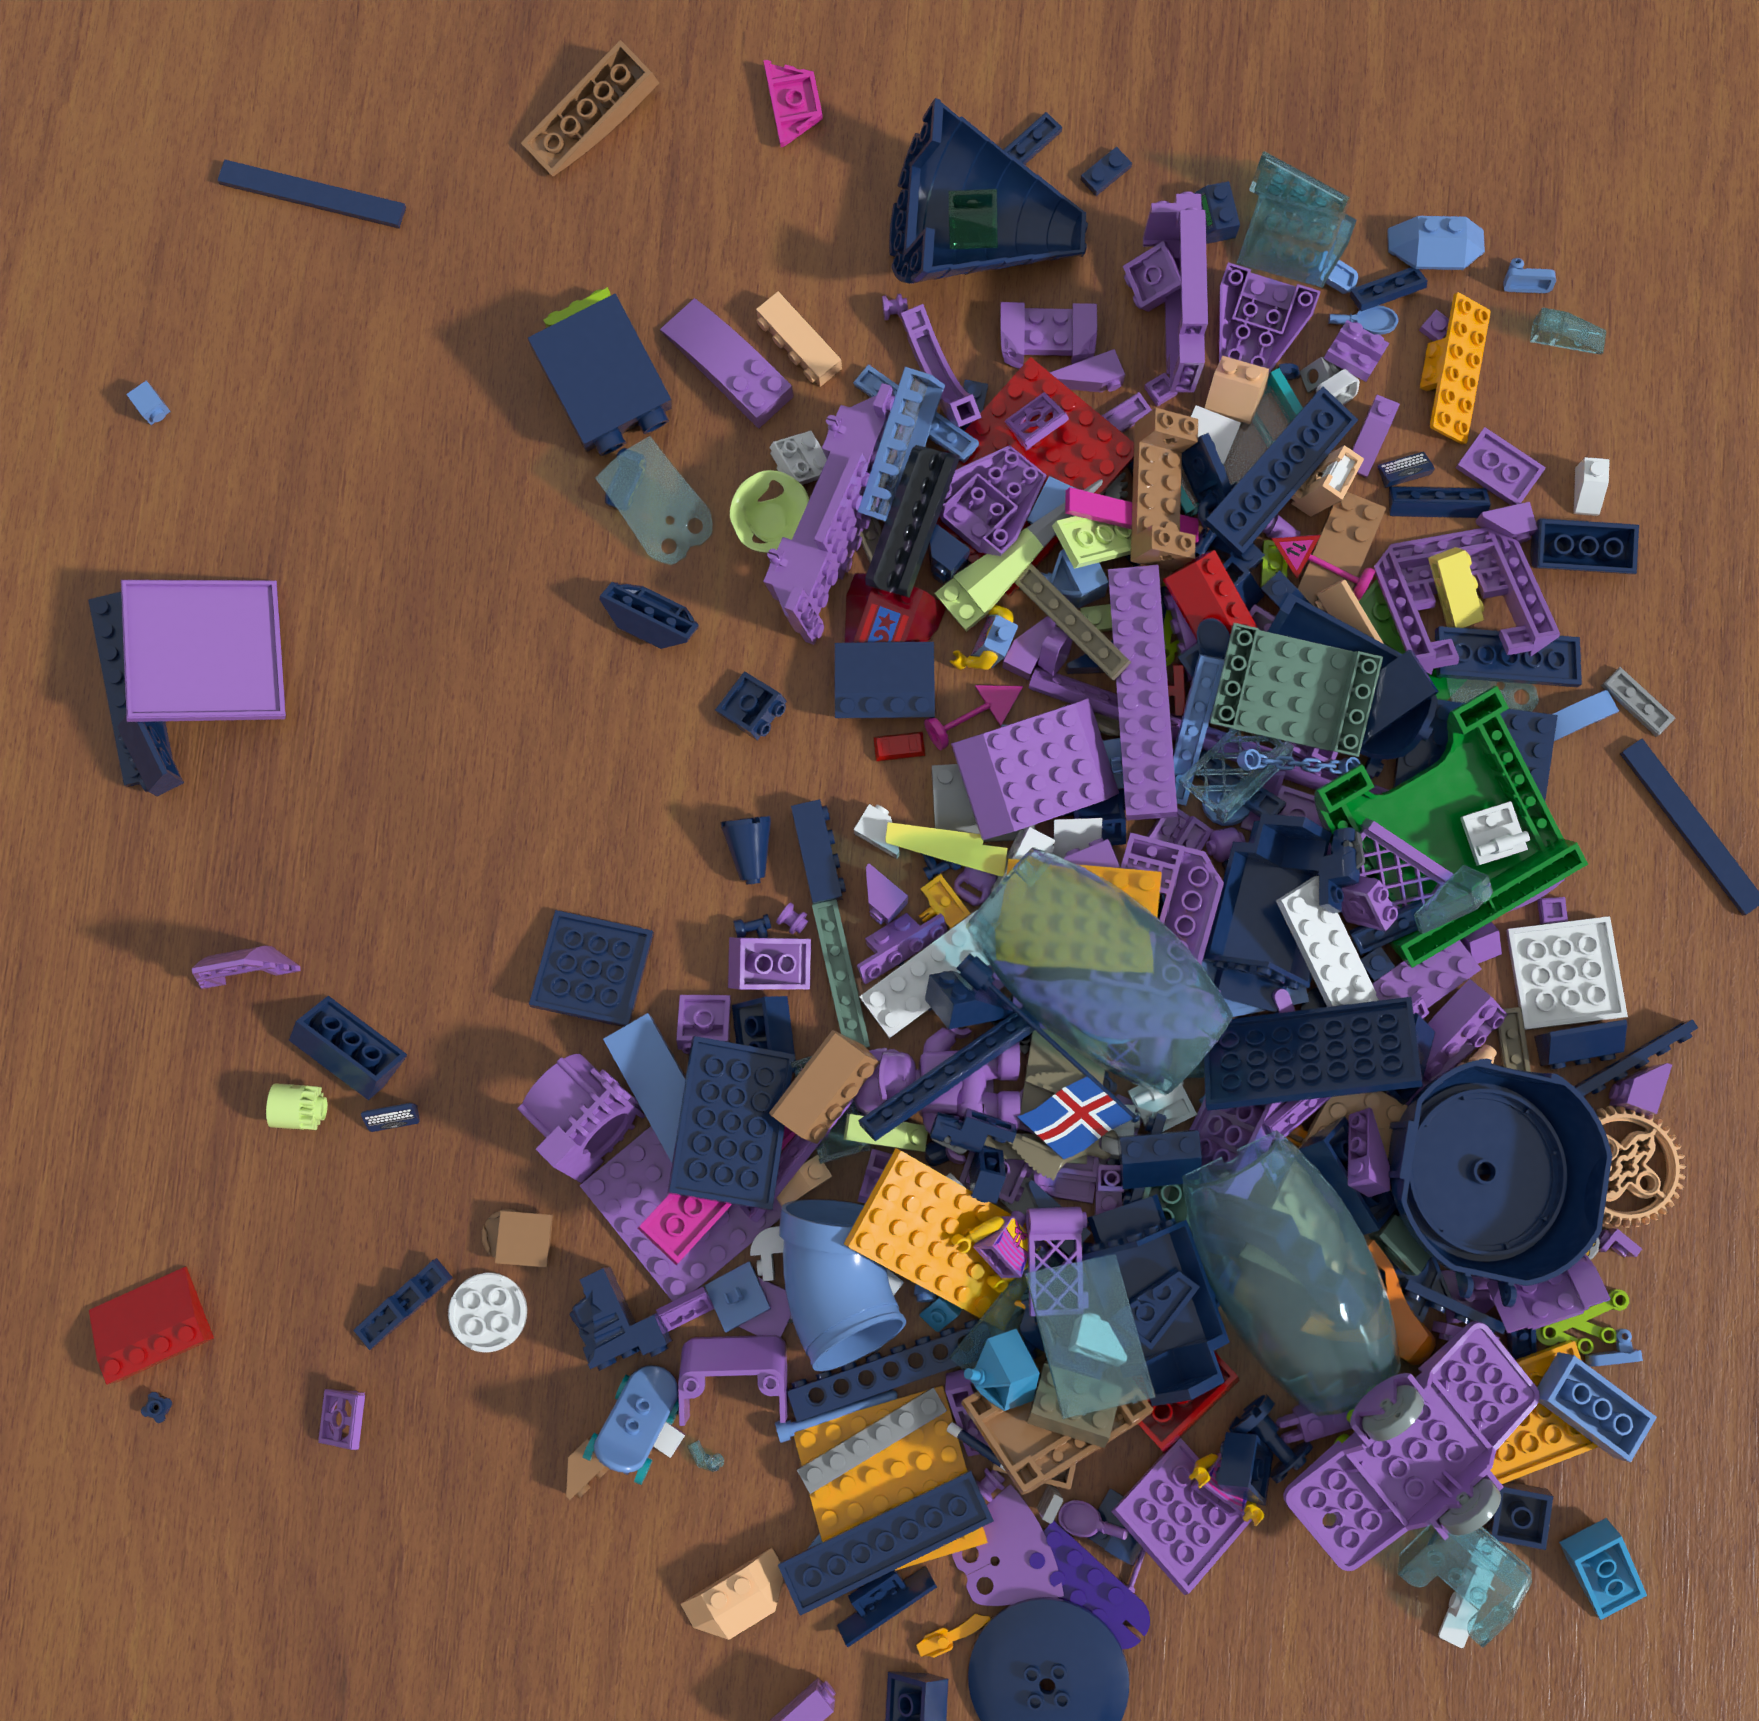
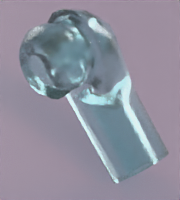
(703, 1460)

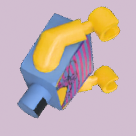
(992, 641)

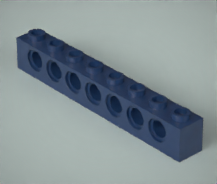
(806, 1408)

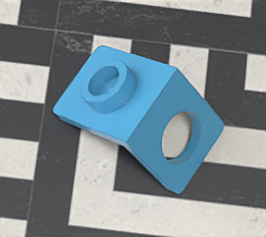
(940, 1313)

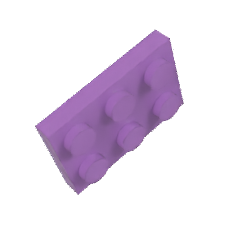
(1500, 467)

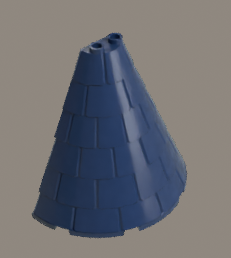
(954, 156)

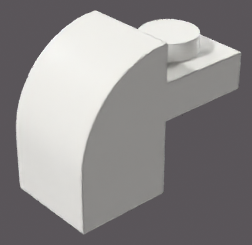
(766, 1244)

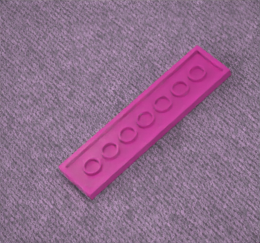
(684, 1220)

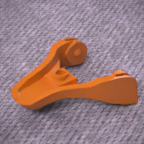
(1413, 1337)

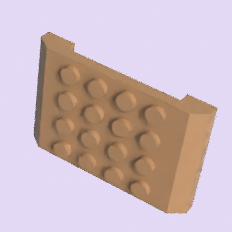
(1033, 1453)

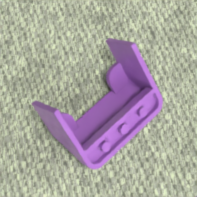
(733, 1357)

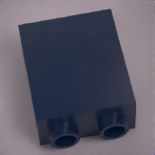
(602, 375)

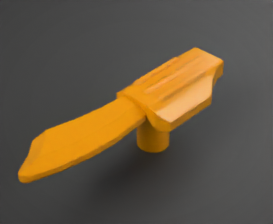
(942, 1640)

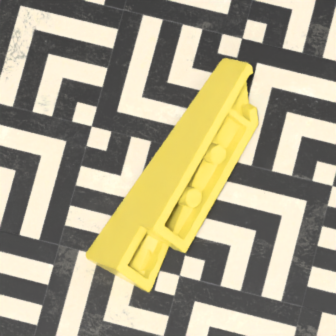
(949, 845)

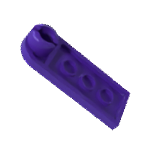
(1093, 1586)

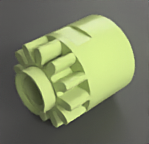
(295, 1106)

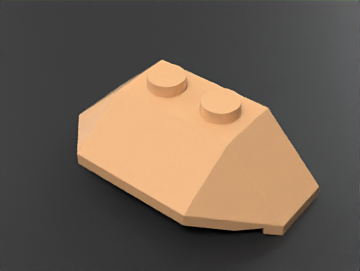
(737, 1598)

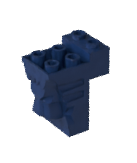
(609, 1325)

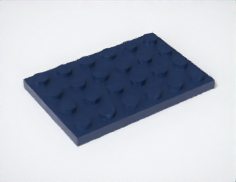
(1530, 731)
(725, 1134)

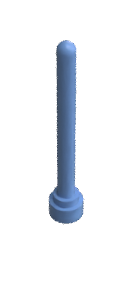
(787, 1429)

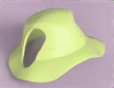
(770, 518)

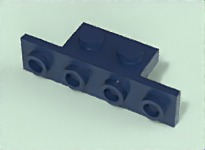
(882, 1600)

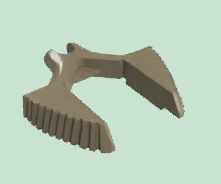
(1043, 1157)

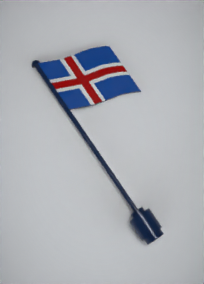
(1075, 1113)

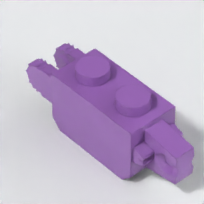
(1310, 1425)

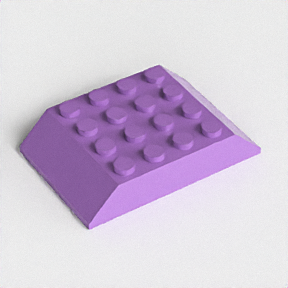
(1035, 769)

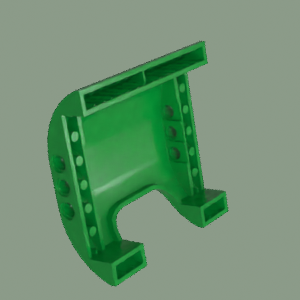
(1425, 811)

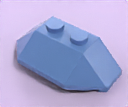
(1436, 242)

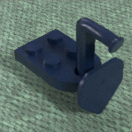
(1206, 475)

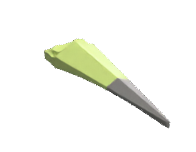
(982, 584)

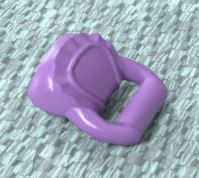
(978, 879)

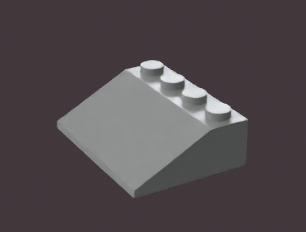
(952, 803)

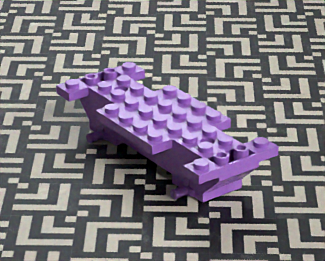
(831, 524)

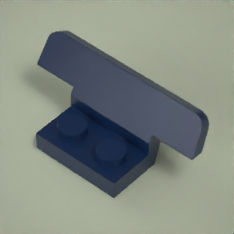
(1112, 817)

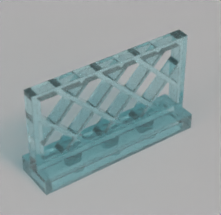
(1248, 785)

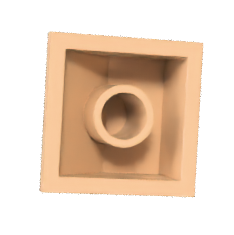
(1237, 389)

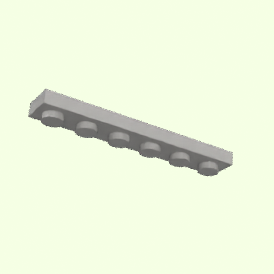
(871, 1440)

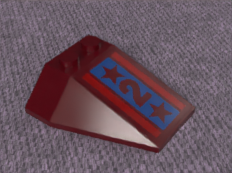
(889, 617)

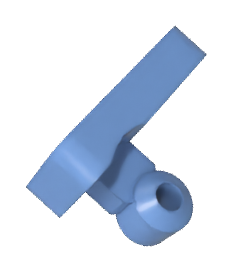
(1343, 278)
(1528, 280)
(1624, 1353)

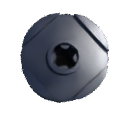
(1257, 1422)

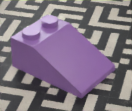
(769, 963)

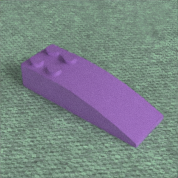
(729, 362)

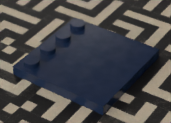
(591, 969)

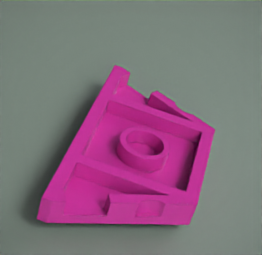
(793, 100)

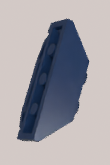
(648, 615)

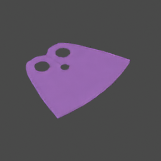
(1013, 1539)

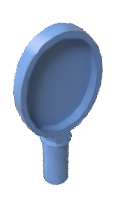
(1375, 320)

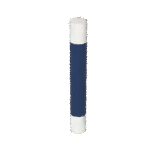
(974, 1443)

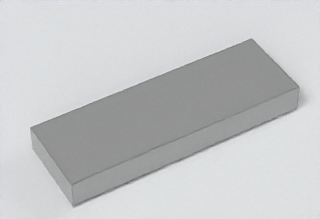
(1638, 702)
(1050, 1504)

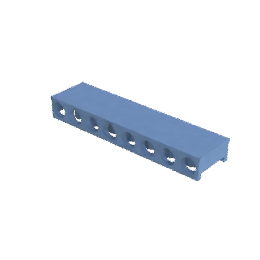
(651, 1076)

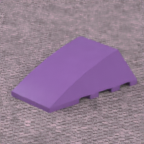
(213, 969)

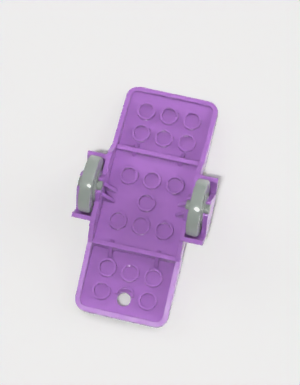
(1418, 1452)

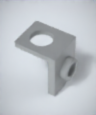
(1325, 371)

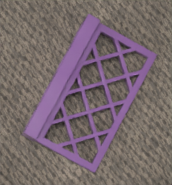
(1408, 854)

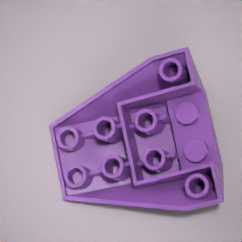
(1260, 316)
(992, 500)

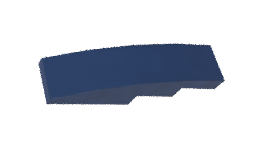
(402, 1304)

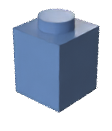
(148, 403)

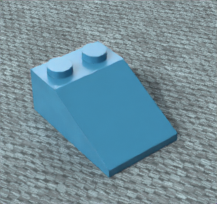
(1603, 1568)

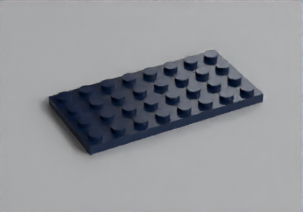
(1314, 1054)

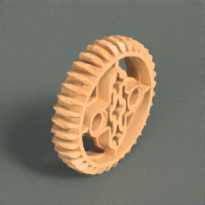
(1636, 1167)

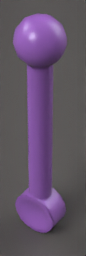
(1136, 1571)

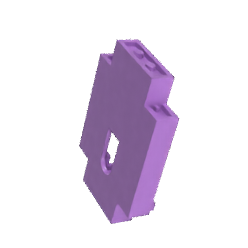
(1186, 311)

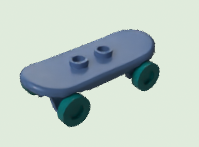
(635, 1422)

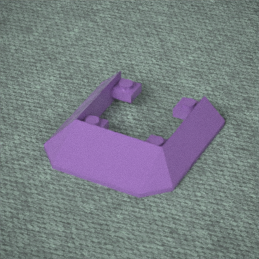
(1499, 571)

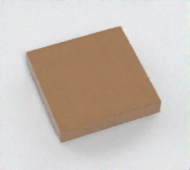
(524, 1239)

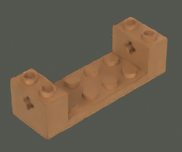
(1157, 489)

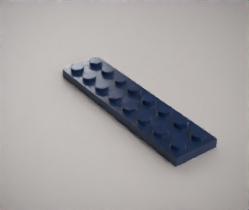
(1280, 471)
(108, 629)
(885, 1542)

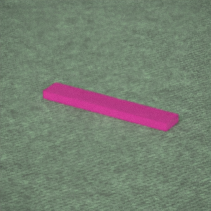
(1113, 510)

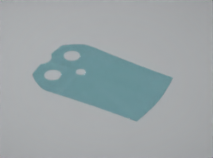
(646, 492)

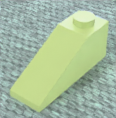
(904, 1136)

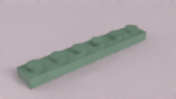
(840, 971)

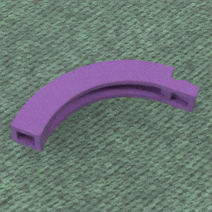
(955, 401)

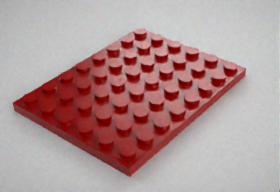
(1074, 453)

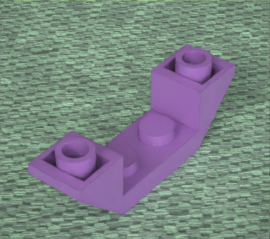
(1108, 1188)

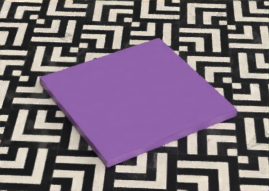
(202, 650)

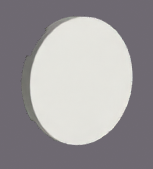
(487, 1312)

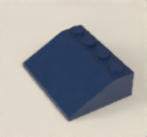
(884, 680)

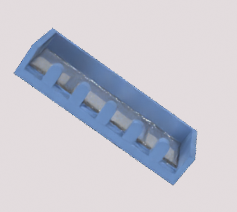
(905, 428)

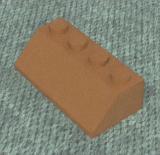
(825, 1087)

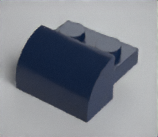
(1126, 1550)

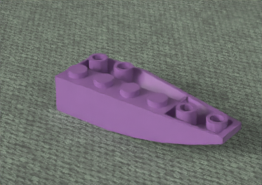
(1460, 1029)

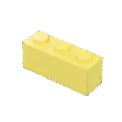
(1456, 588)

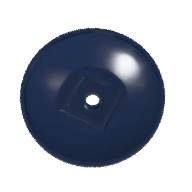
(1054, 1642)

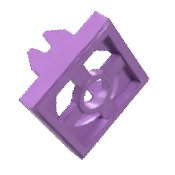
(1041, 405)
(330, 1432)

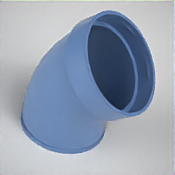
(833, 1292)

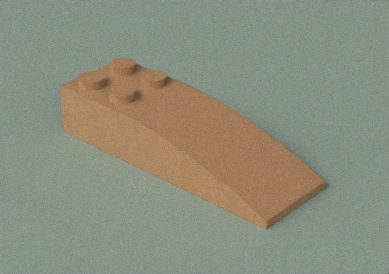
(591, 109)
(1342, 543)

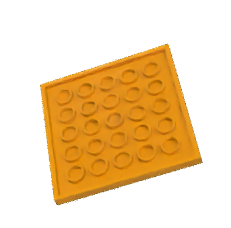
(887, 1478)

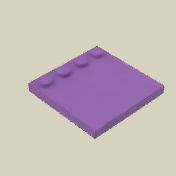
(1175, 1522)

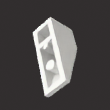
(1022, 844)

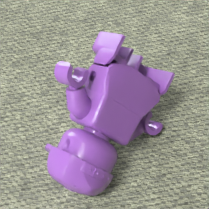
(975, 1092)

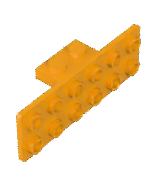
(1454, 368)

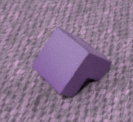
(1483, 943)

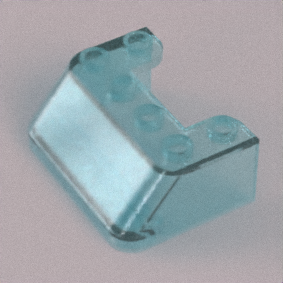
(1476, 1569)

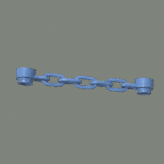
(1251, 760)

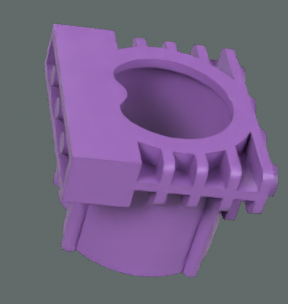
(579, 1115)

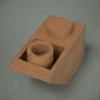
(582, 1471)

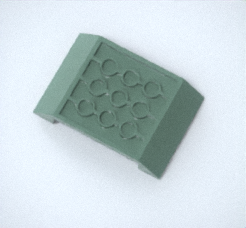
(1295, 690)

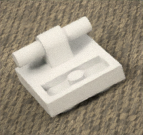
(799, 457)
(1494, 833)
(1174, 1105)

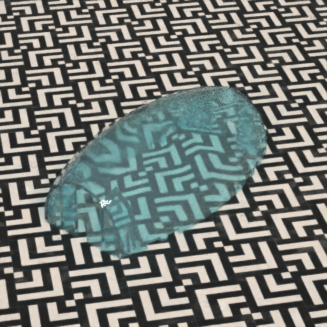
(1100, 971)
(1293, 1274)

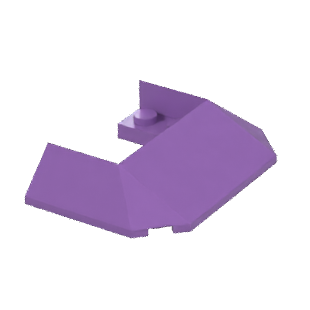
(1189, 886)

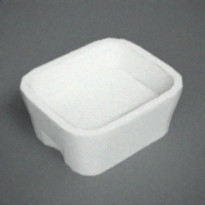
(1342, 386)

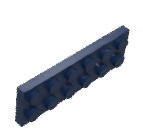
(1485, 659)

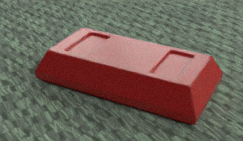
(899, 746)

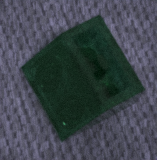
(973, 219)

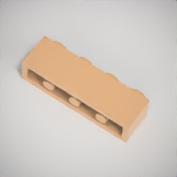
(799, 339)

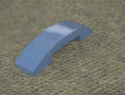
(1584, 713)

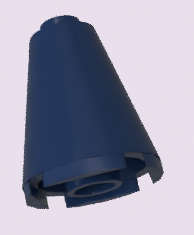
(748, 846)

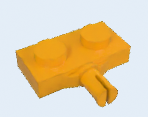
(944, 901)

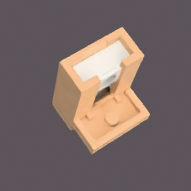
(1328, 482)

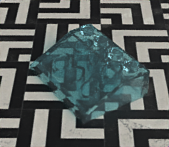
(1286, 181)
(1295, 239)

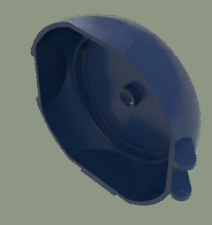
(1543, 1183)

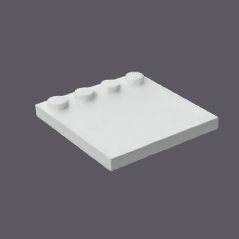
(1566, 973)

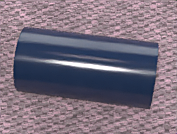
(1585, 546)

